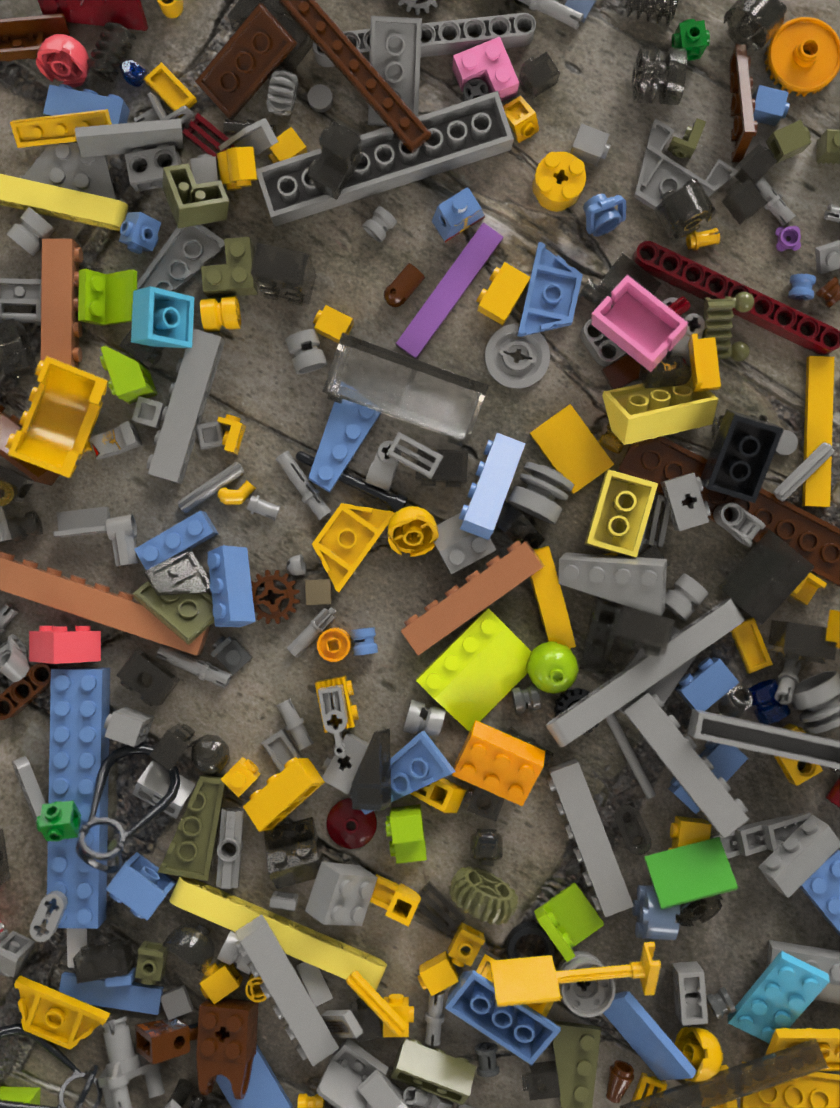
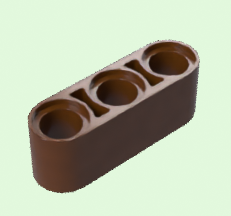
(36, 685)

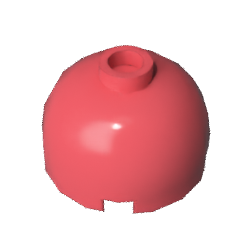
(63, 59)

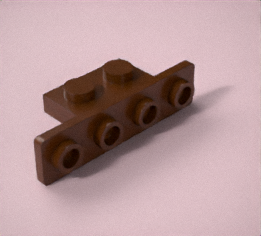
(24, 35)

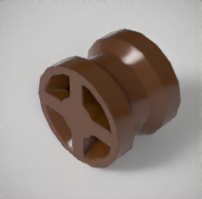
(830, 292)

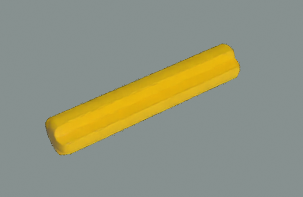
(376, 1003)

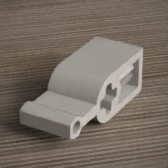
(339, 709)

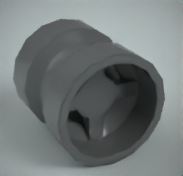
(526, 698)

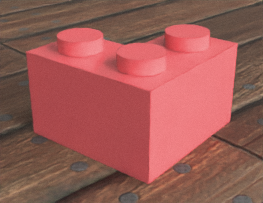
(61, 646)

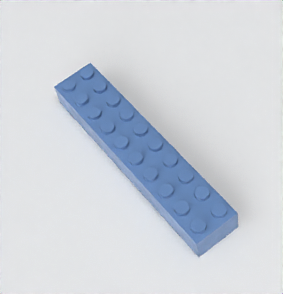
(75, 755)

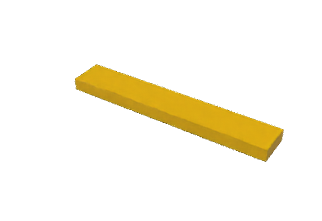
(818, 427)

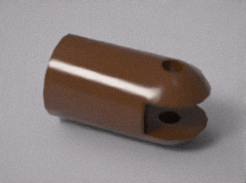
(403, 286)

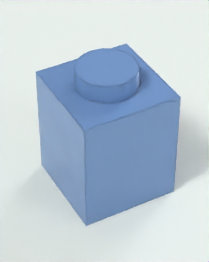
(770, 105)

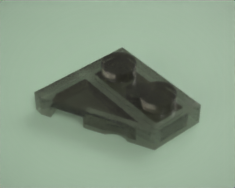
(179, 575)

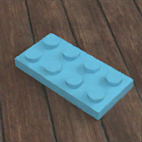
(778, 997)

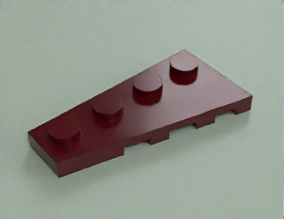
(98, 12)

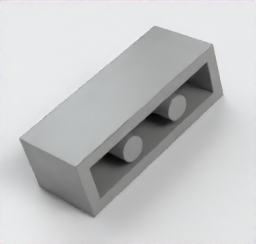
(800, 855)

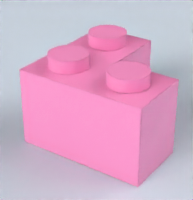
(489, 63)

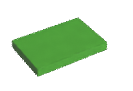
(690, 873)

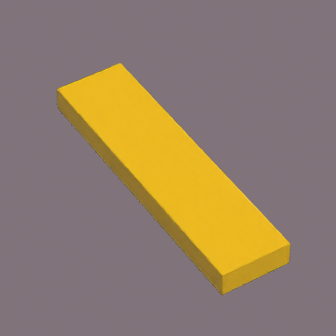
(55, 128)

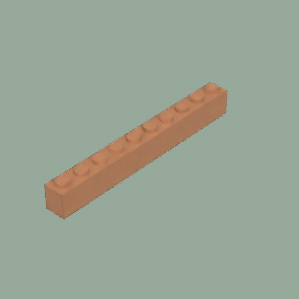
(89, 602)

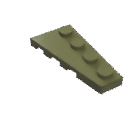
(196, 835)
(576, 1063)

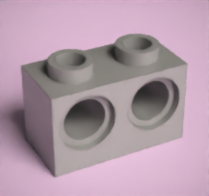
(153, 158)
(689, 993)

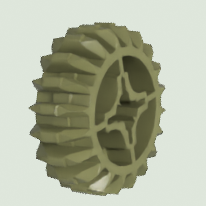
(483, 895)

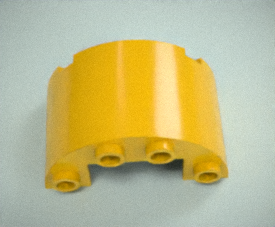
(59, 417)

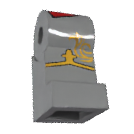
(115, 441)

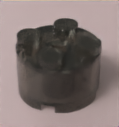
(754, 21)
(684, 209)

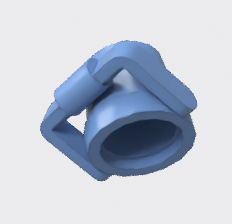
(601, 214)

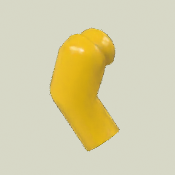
(235, 497)

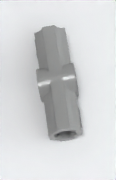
(229, 863)

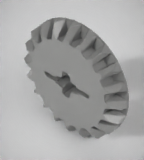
(502, 366)

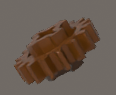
(275, 609)

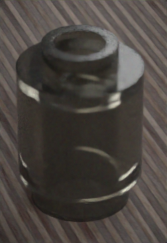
(735, 702)

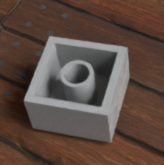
(341, 894)

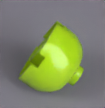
(552, 667)

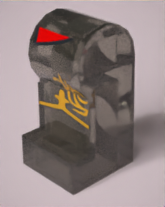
(666, 374)

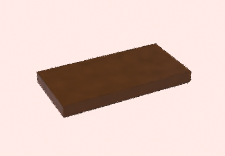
(246, 61)

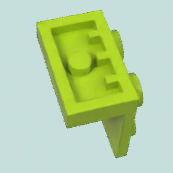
(106, 297)
(568, 919)

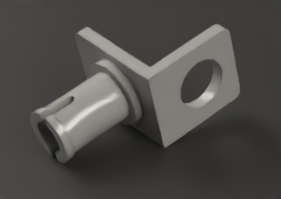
(158, 112)
(424, 1099)

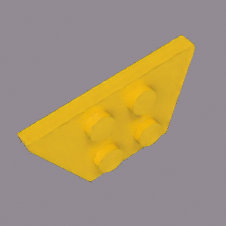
(348, 540)
(55, 1014)

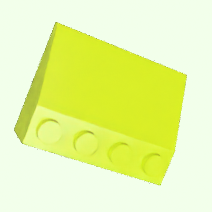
(476, 669)

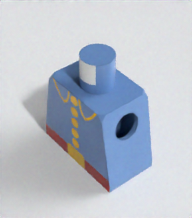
(459, 214)

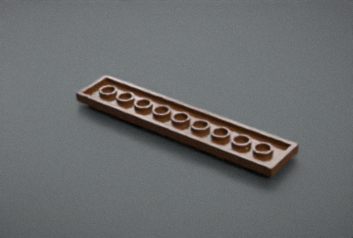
(807, 534)

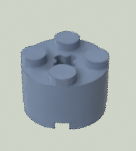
(651, 919)

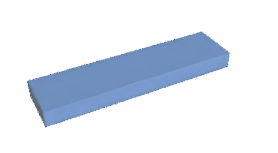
(133, 998)

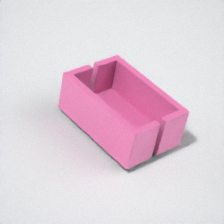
(639, 323)

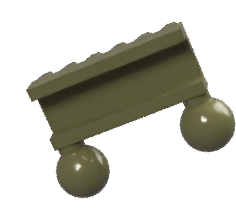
(719, 324)

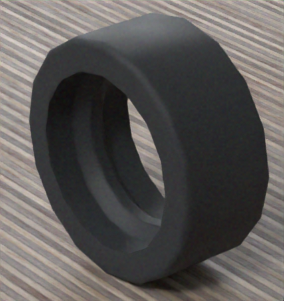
(528, 928)

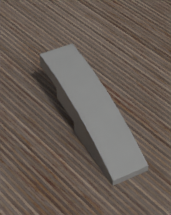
(761, 835)

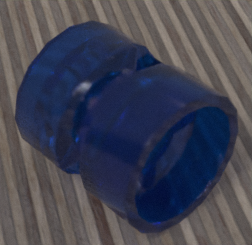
(767, 708)

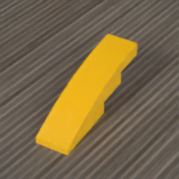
(551, 601)

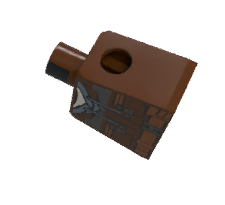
(164, 1039)

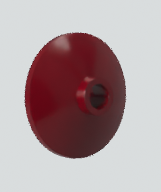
(340, 815)

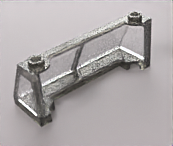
(405, 388)

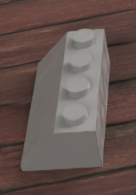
(820, 958)

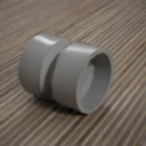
(31, 231)
(308, 360)
(685, 596)
(424, 719)
(231, 954)

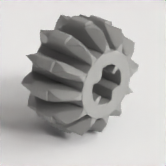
(282, 93)

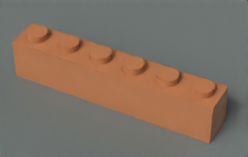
(60, 301)
(473, 597)

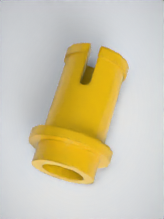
(702, 239)

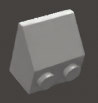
(460, 547)

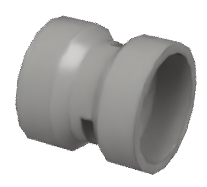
(379, 224)

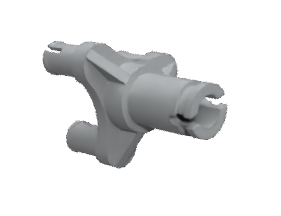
(124, 1066)

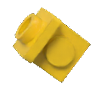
(521, 118)
(232, 438)

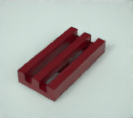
(194, 126)

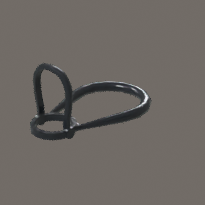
(87, 854)
(54, 1050)

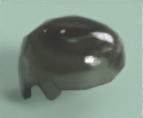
(210, 754)

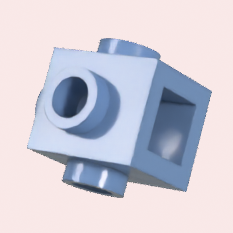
(139, 232)

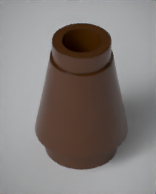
(619, 1080)

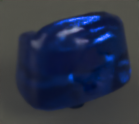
(133, 73)

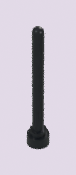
(393, 501)

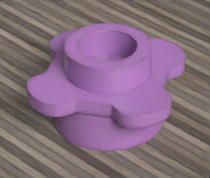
(793, 233)

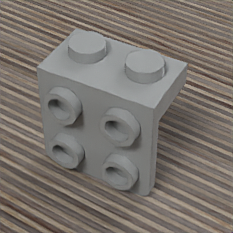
(344, 1074)

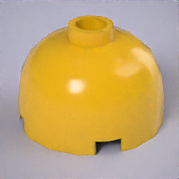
(412, 531)
(701, 1051)

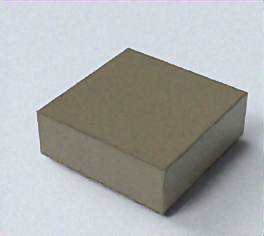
(318, 592)

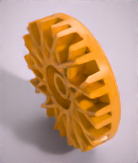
(803, 55)

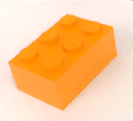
(499, 763)

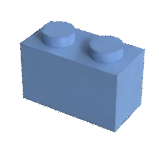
(706, 684)

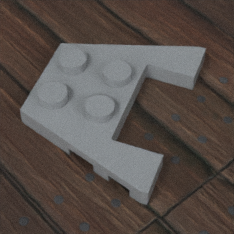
(662, 174)

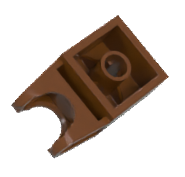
(226, 1043)

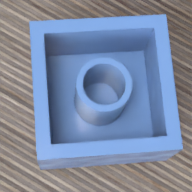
(140, 886)

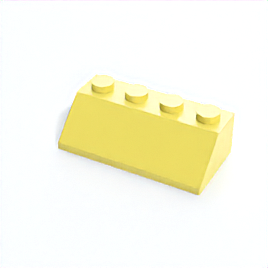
(655, 412)

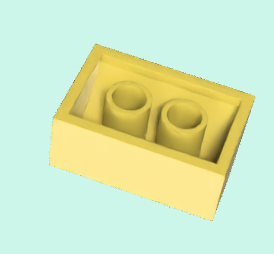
(621, 513)

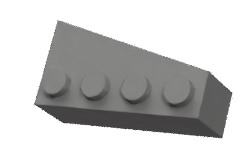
(620, 579)

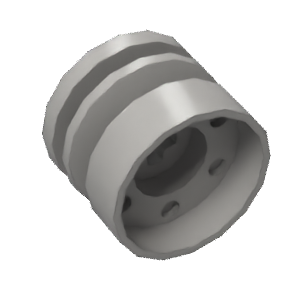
(540, 493)
(821, 700)
(589, 997)

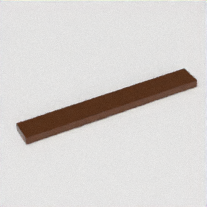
(358, 72)

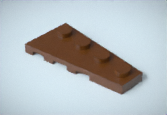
(742, 103)

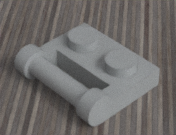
(20, 293)

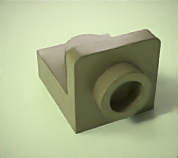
(686, 146)

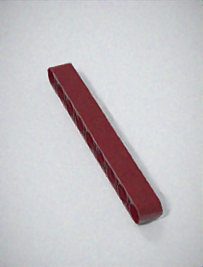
(727, 287)

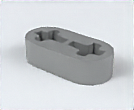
(43, 914)

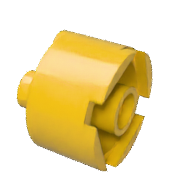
(561, 167)

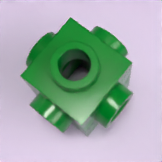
(692, 37)
(59, 821)

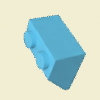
(162, 318)

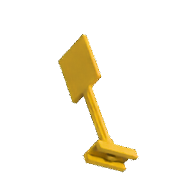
(537, 981)

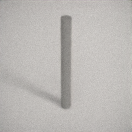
(630, 756)

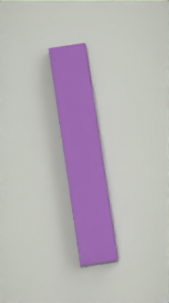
(449, 291)

